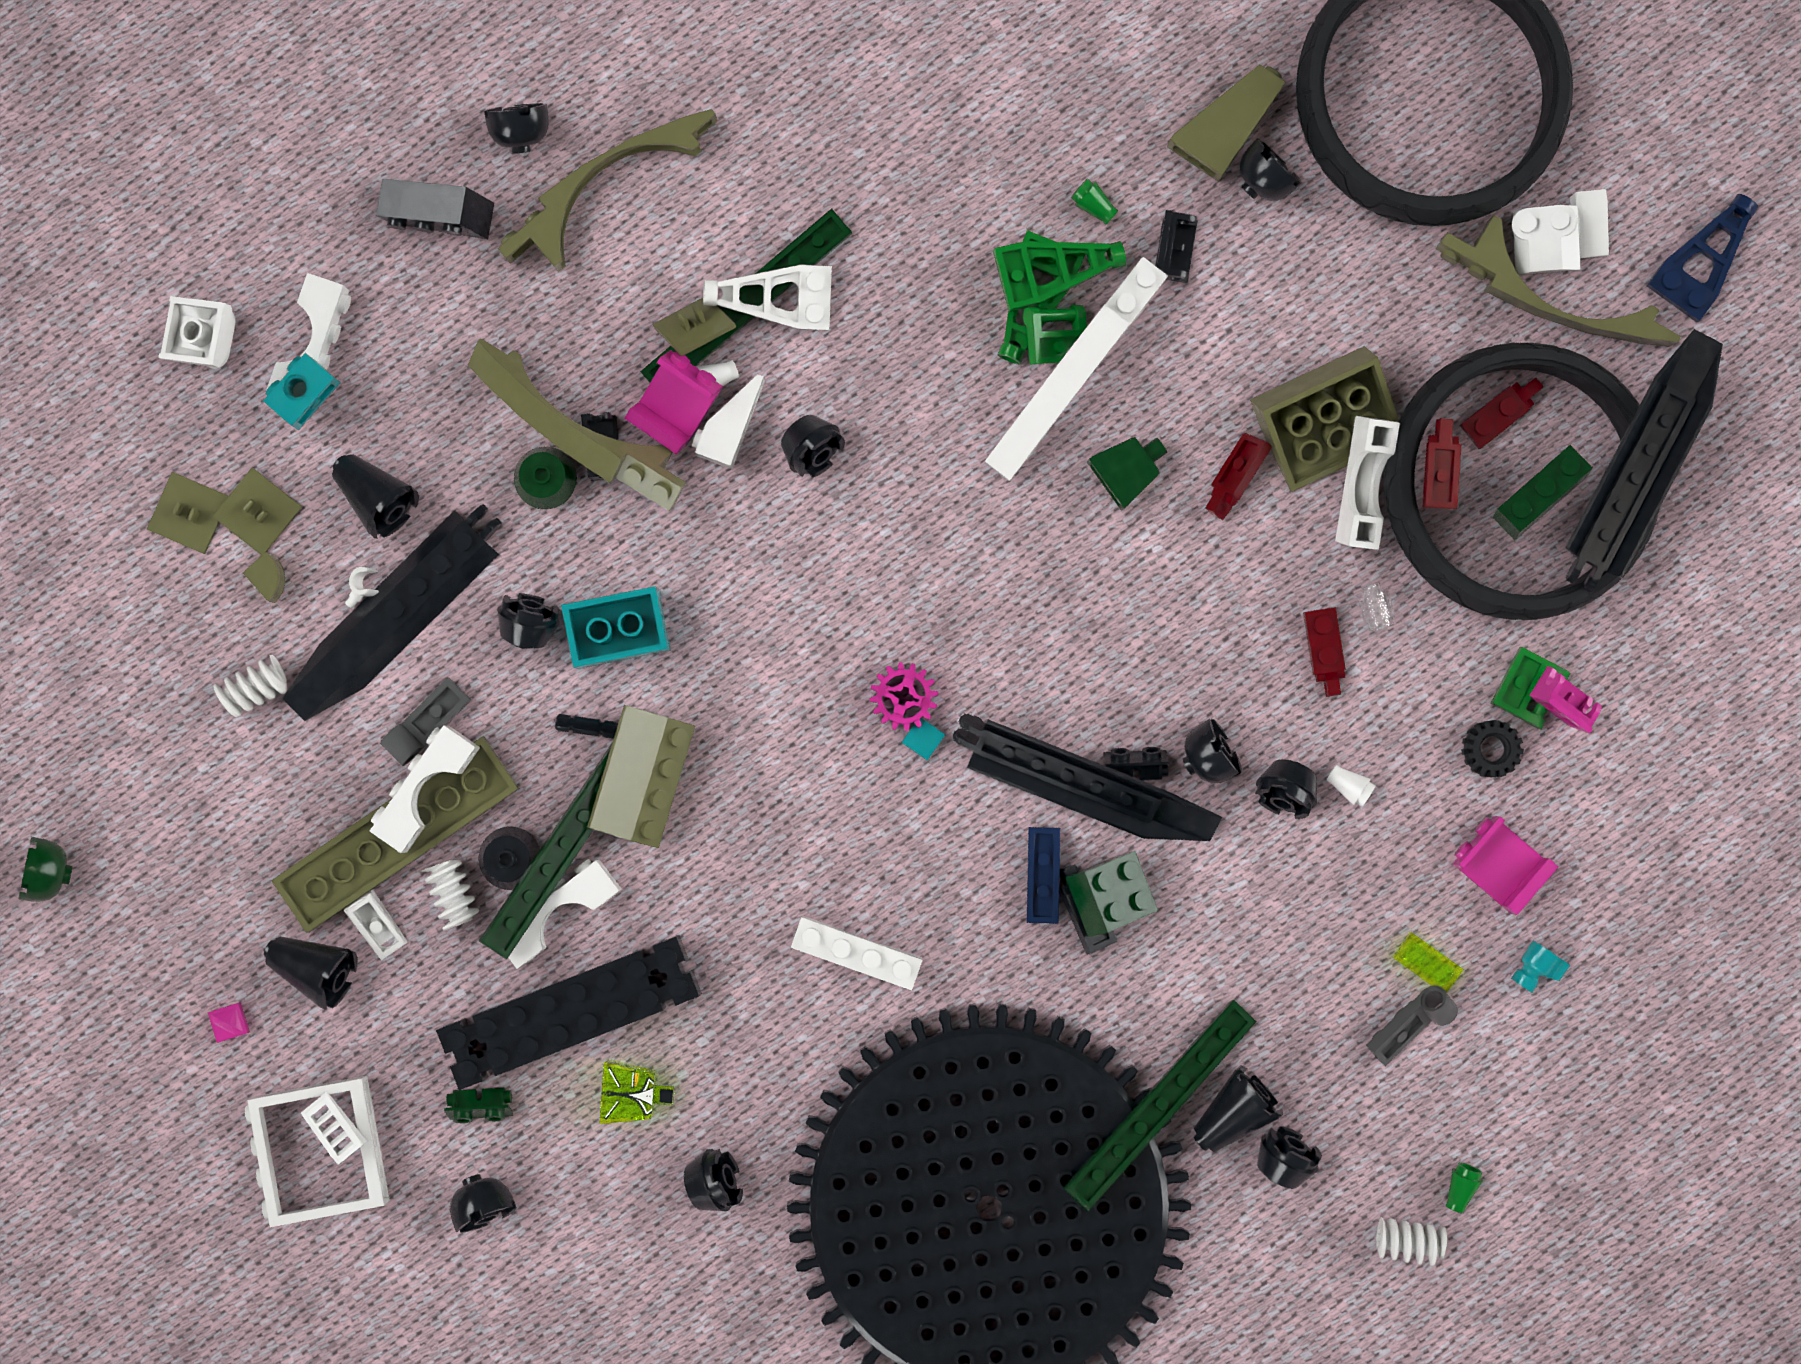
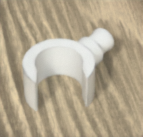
(355, 582)

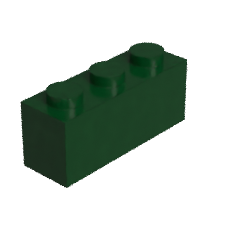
(1542, 492)

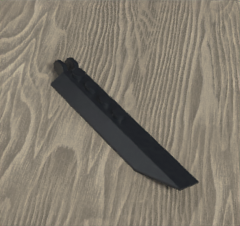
(1646, 461)
(395, 615)
(1082, 784)

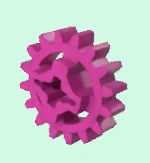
(899, 710)

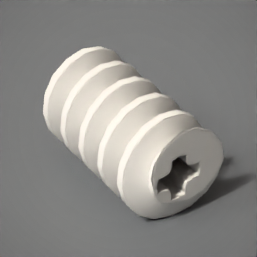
(252, 688)
(451, 893)
(1411, 1240)

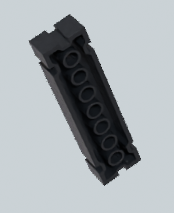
(568, 1012)

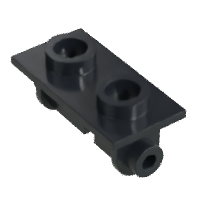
(1150, 762)

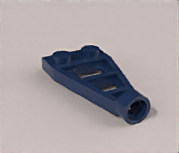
(1681, 288)

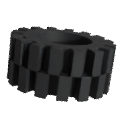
(1510, 742)

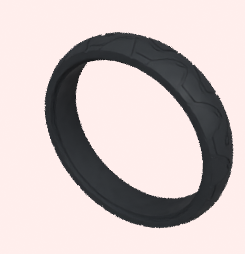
(1416, 209)
(1399, 474)

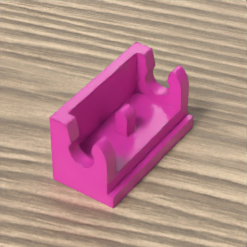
(1565, 700)

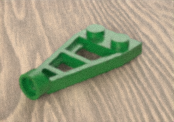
(1018, 278)
(1017, 332)

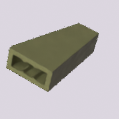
(1226, 124)

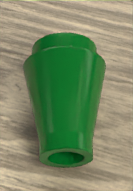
(1093, 201)
(1463, 1186)

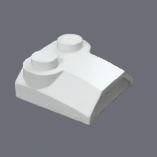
(1546, 239)
(198, 332)

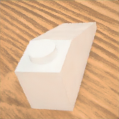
(727, 428)

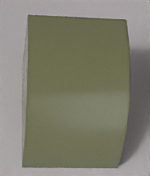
(267, 576)

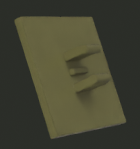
(693, 326)
(257, 511)
(187, 513)

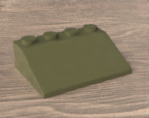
(1315, 414)

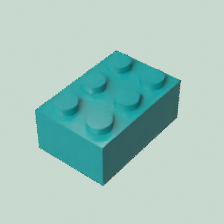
(615, 627)

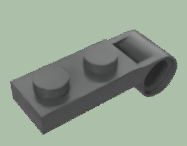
(435, 711)
(1411, 1021)

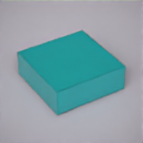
(923, 739)

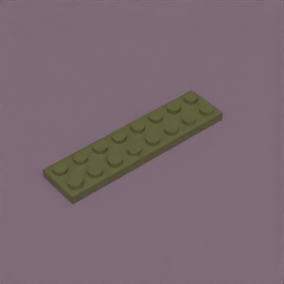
(361, 861)

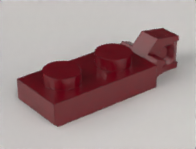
(1500, 412)
(1442, 467)
(1236, 474)
(1325, 648)

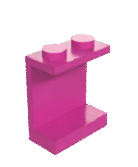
(674, 402)
(1503, 865)

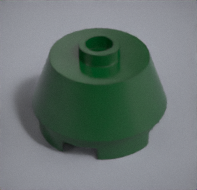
(545, 478)

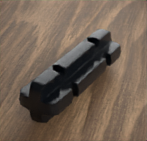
(586, 726)

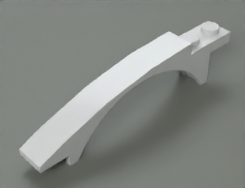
(1076, 368)

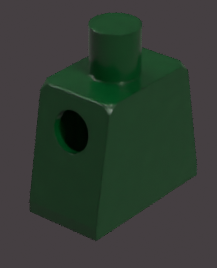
(1127, 468)

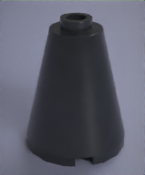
(374, 495)
(312, 968)
(1236, 1112)

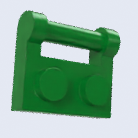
(1052, 346)
(1518, 684)

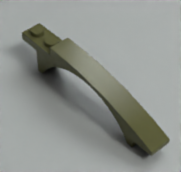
(548, 227)
(1490, 260)
(633, 464)

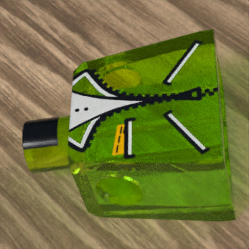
(630, 1093)

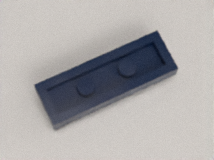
(1043, 875)

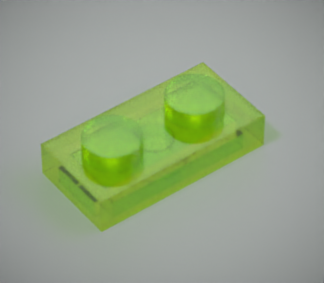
(1427, 962)

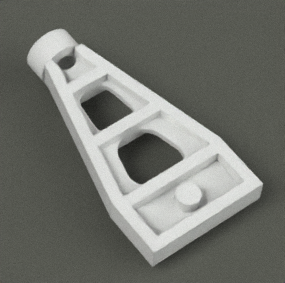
(813, 296)

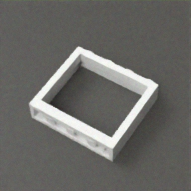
(370, 1151)

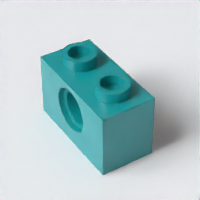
(318, 388)

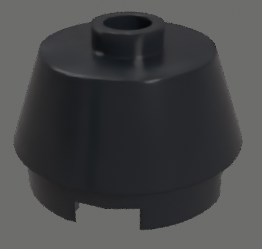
(811, 444)
(527, 621)
(1288, 787)
(507, 856)
(1286, 1158)
(712, 1181)

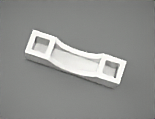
(324, 305)
(1360, 514)
(400, 821)
(589, 887)
(856, 953)

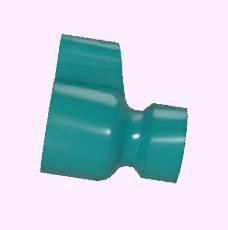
(1536, 963)

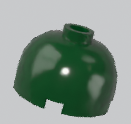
(44, 871)

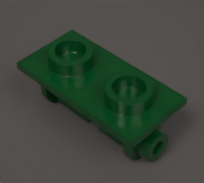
(491, 1107)

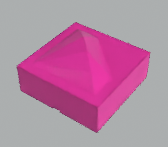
(228, 1022)

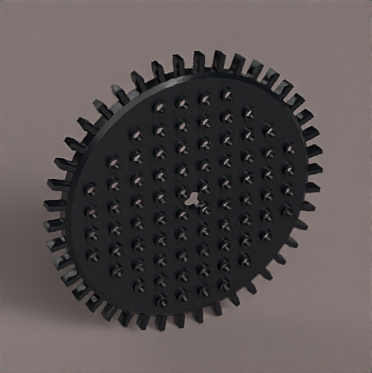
(865, 1117)

